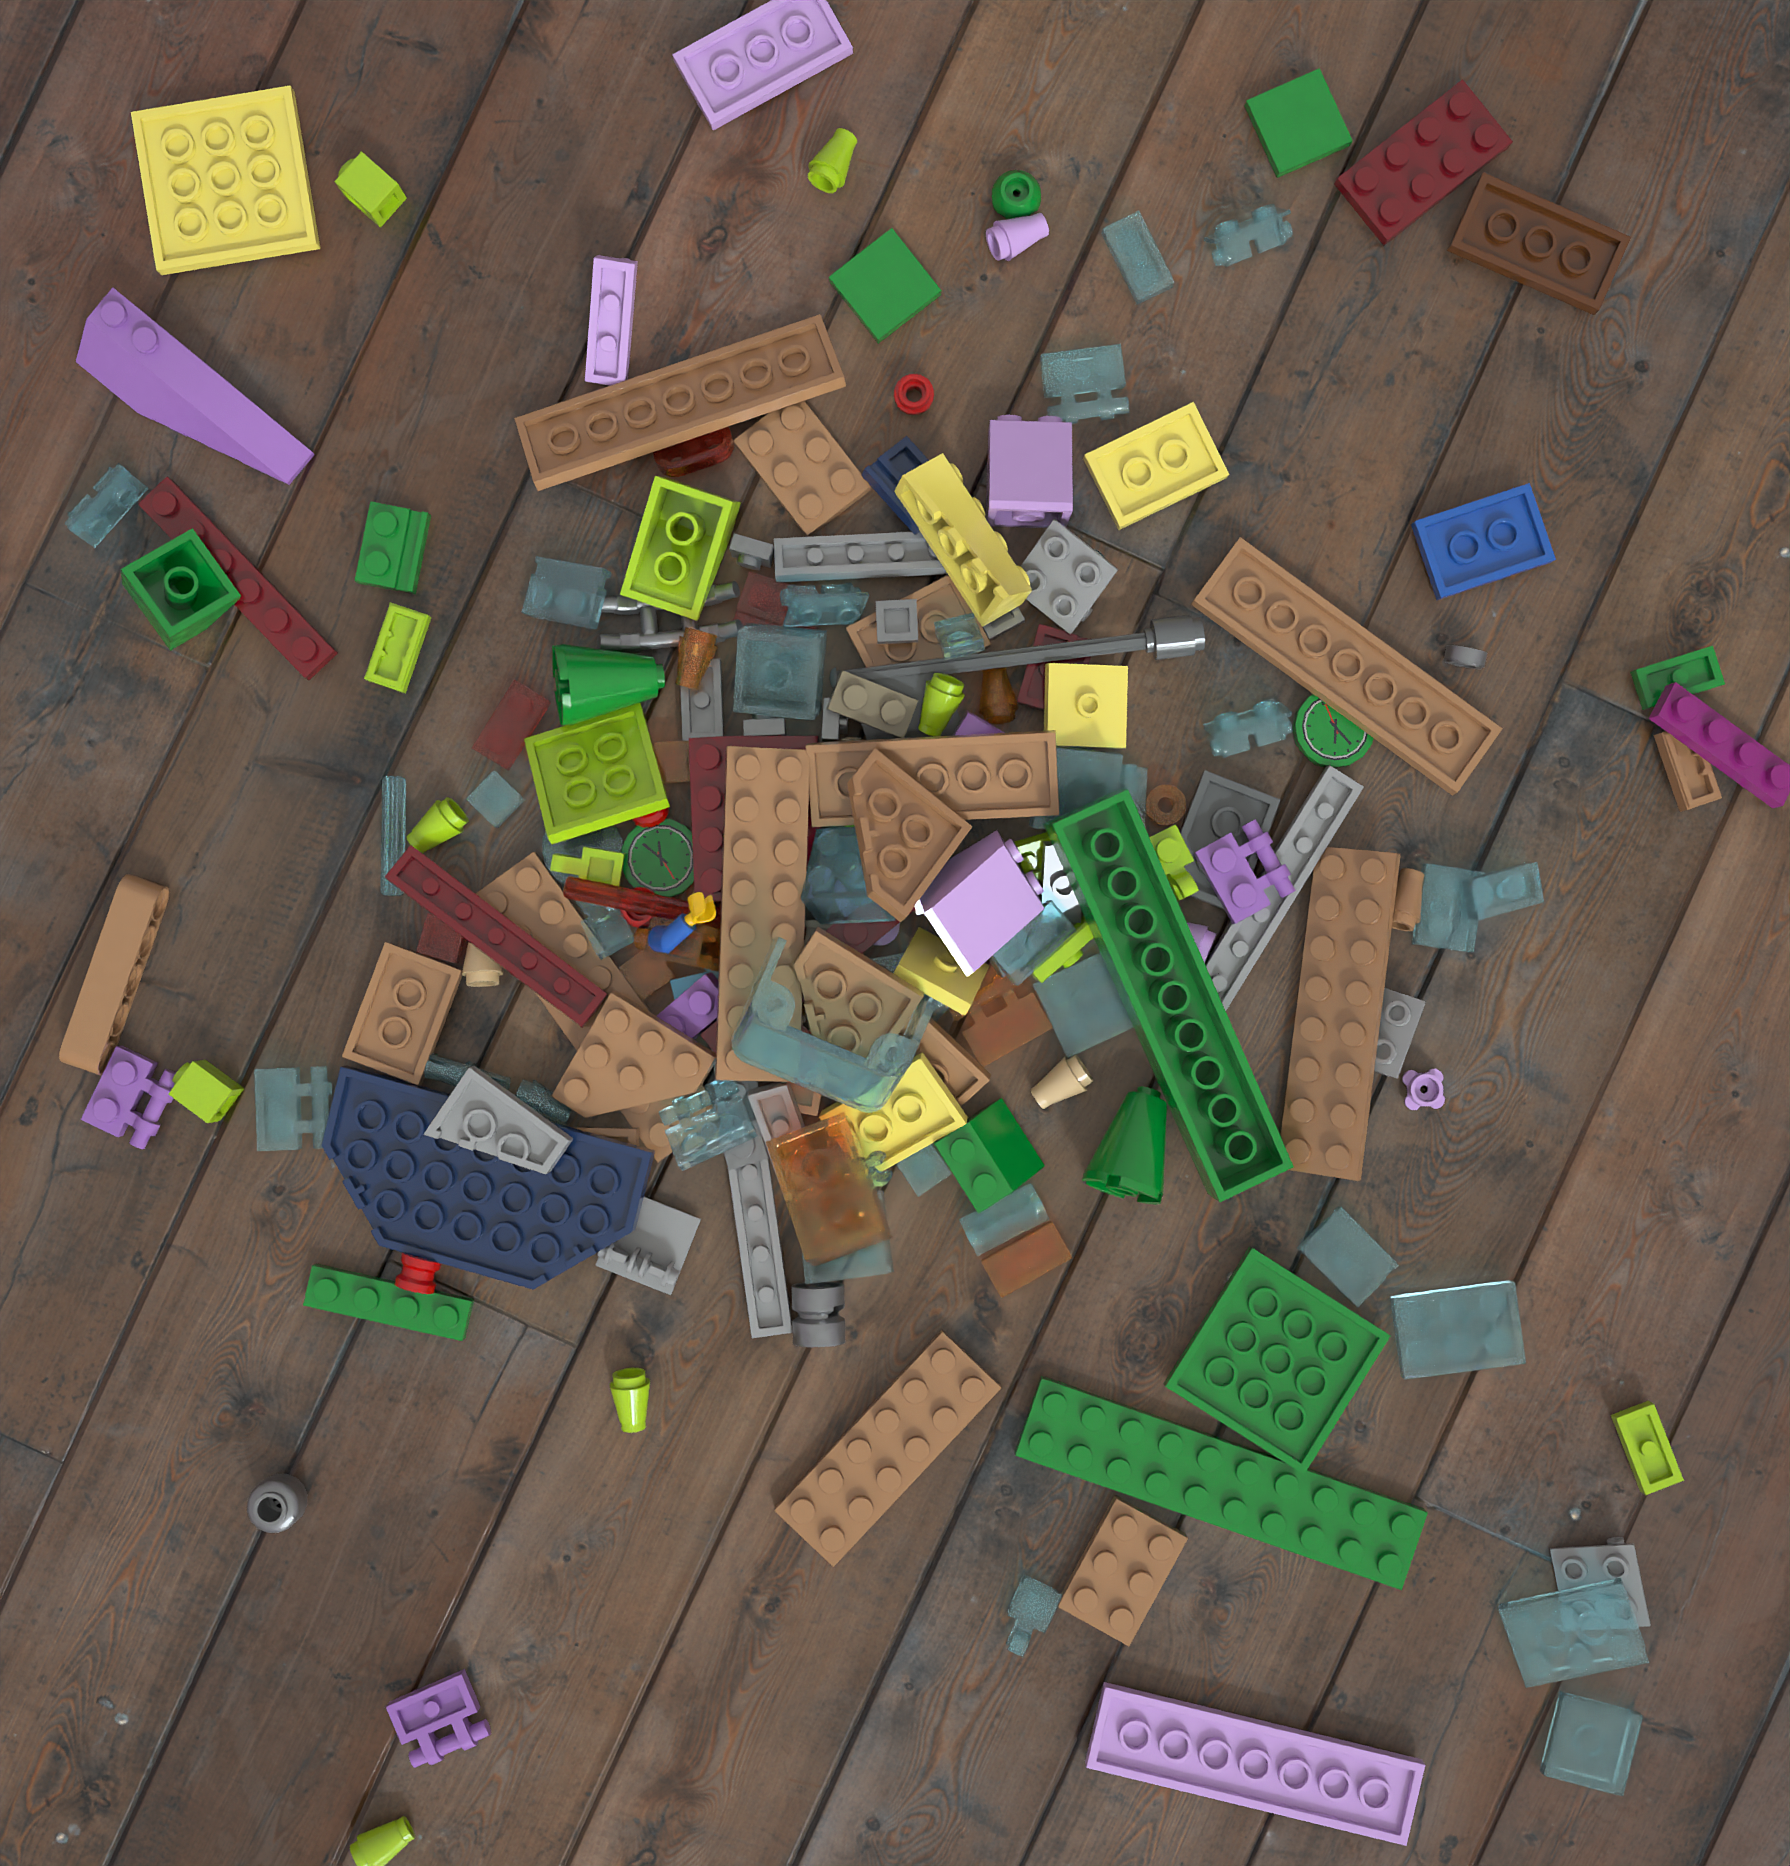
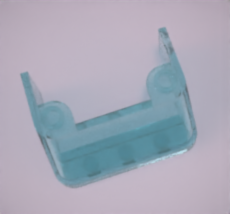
(770, 1044)

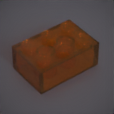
(828, 1189)

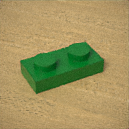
(1692, 671)

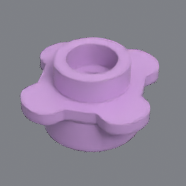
(1434, 1094)

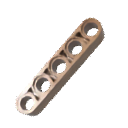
(114, 974)

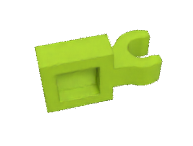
(1173, 857)
(595, 865)

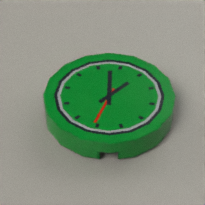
(1327, 735)
(660, 858)

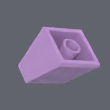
(1029, 472)
(981, 900)

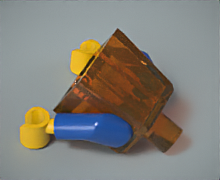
(683, 940)

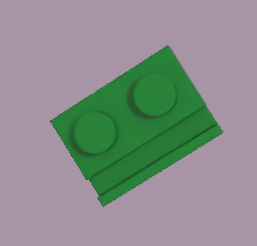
(392, 547)

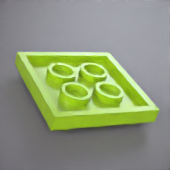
(596, 773)

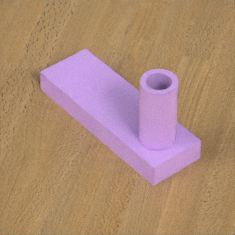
(610, 320)

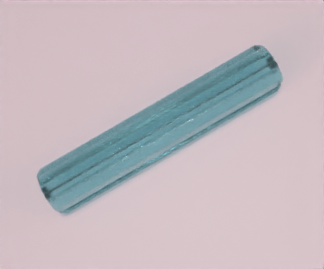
(392, 829)

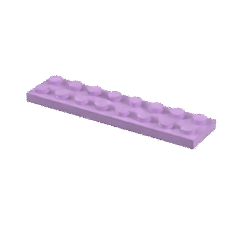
(1255, 1763)

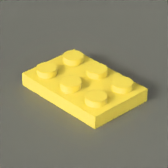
(1155, 466)
(912, 1118)

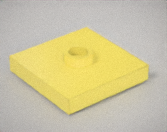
(1086, 704)
(935, 972)

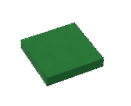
(1298, 123)
(885, 285)

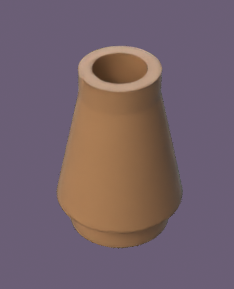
(1408, 900)

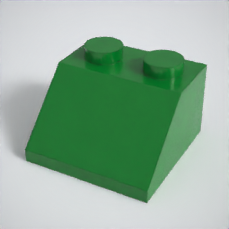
(179, 588)
(989, 1155)

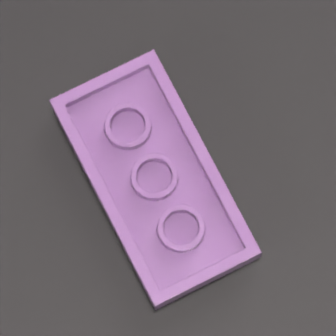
(761, 56)

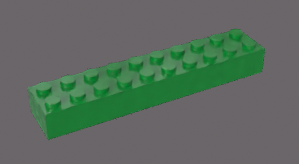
(1168, 994)

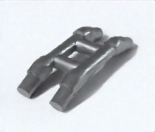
(650, 636)

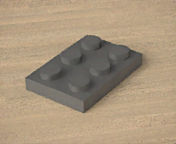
(1217, 810)

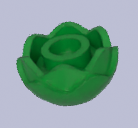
(1014, 207)

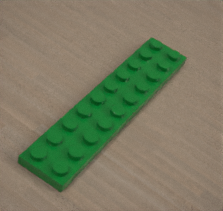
(1220, 1482)

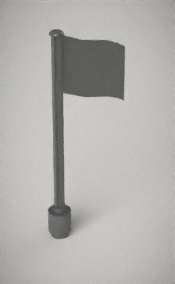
(1165, 639)

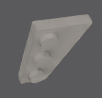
(495, 1121)

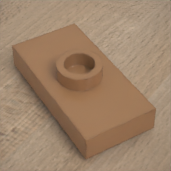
(1687, 772)

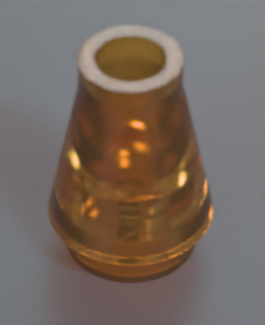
(694, 657)
(997, 697)

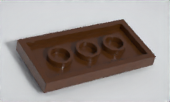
(1539, 243)

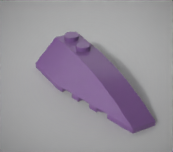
(181, 391)

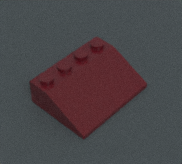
(707, 788)

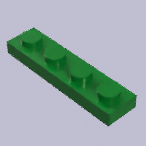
(385, 1303)

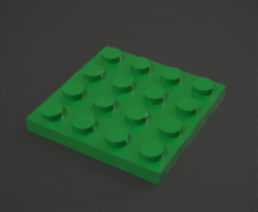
(1276, 1360)

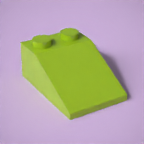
(679, 547)

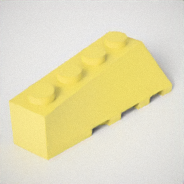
(963, 539)

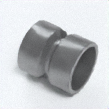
(818, 1314)

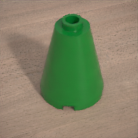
(601, 681)
(1132, 1150)

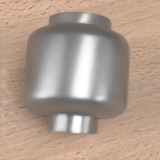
(277, 1503)

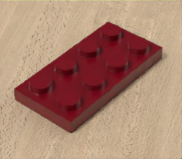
(1423, 162)

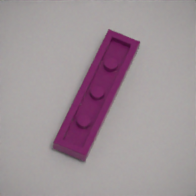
(1722, 744)

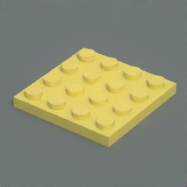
(225, 180)

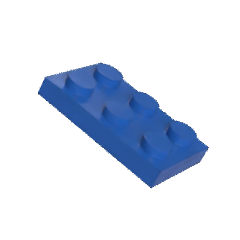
(1483, 541)

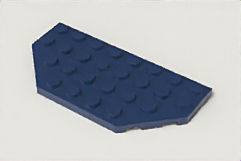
(469, 1204)

